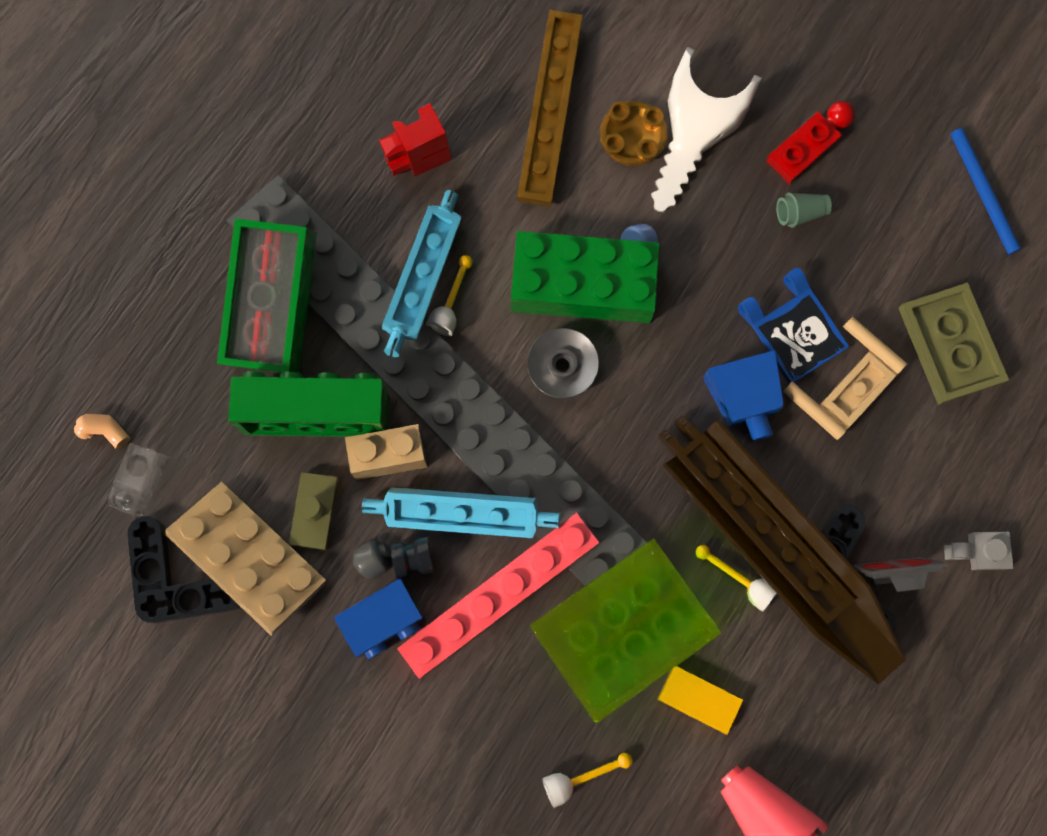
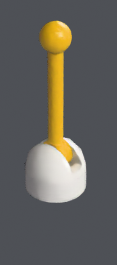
(442, 318)
(758, 591)
(560, 787)

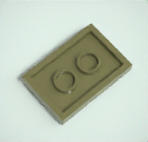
(953, 343)

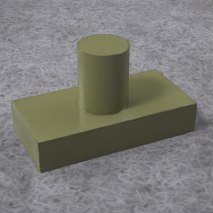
(314, 511)

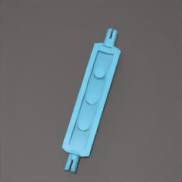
(421, 273)
(461, 512)

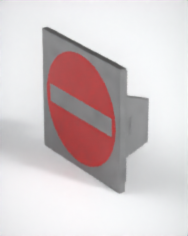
(903, 573)

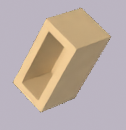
(386, 452)

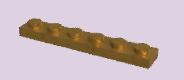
(549, 109)

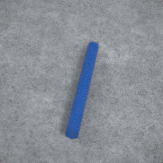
(985, 191)

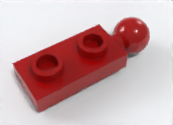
(811, 141)

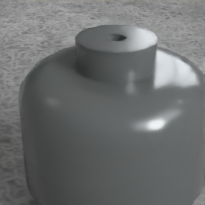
(372, 558)

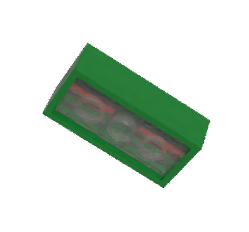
(266, 296)

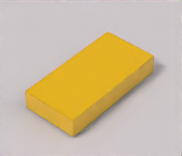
(700, 699)

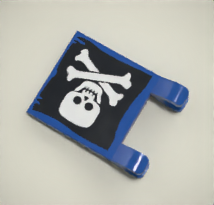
(797, 330)

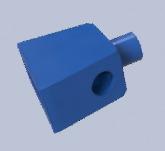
(747, 392)

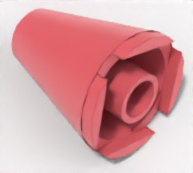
(765, 808)

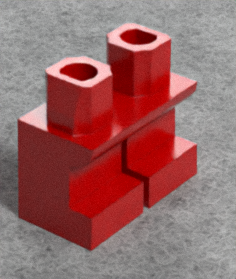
(417, 145)

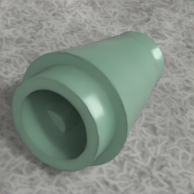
(801, 208)

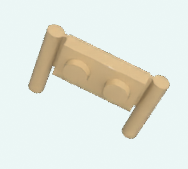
(857, 389)

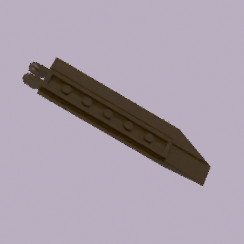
(784, 547)

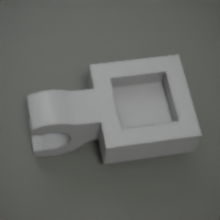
(984, 550)

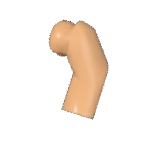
(100, 424)

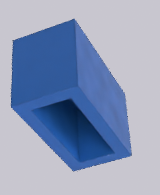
(380, 619)

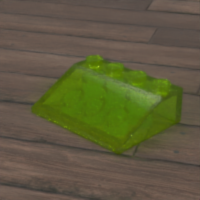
(624, 630)

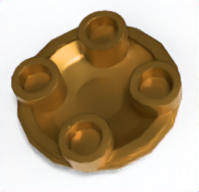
(633, 132)

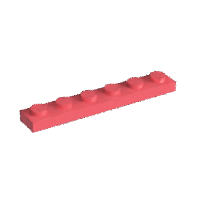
(498, 595)

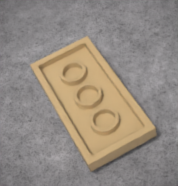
(246, 558)

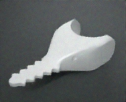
(696, 125)

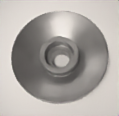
(565, 346)

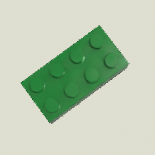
(584, 277)
(308, 405)

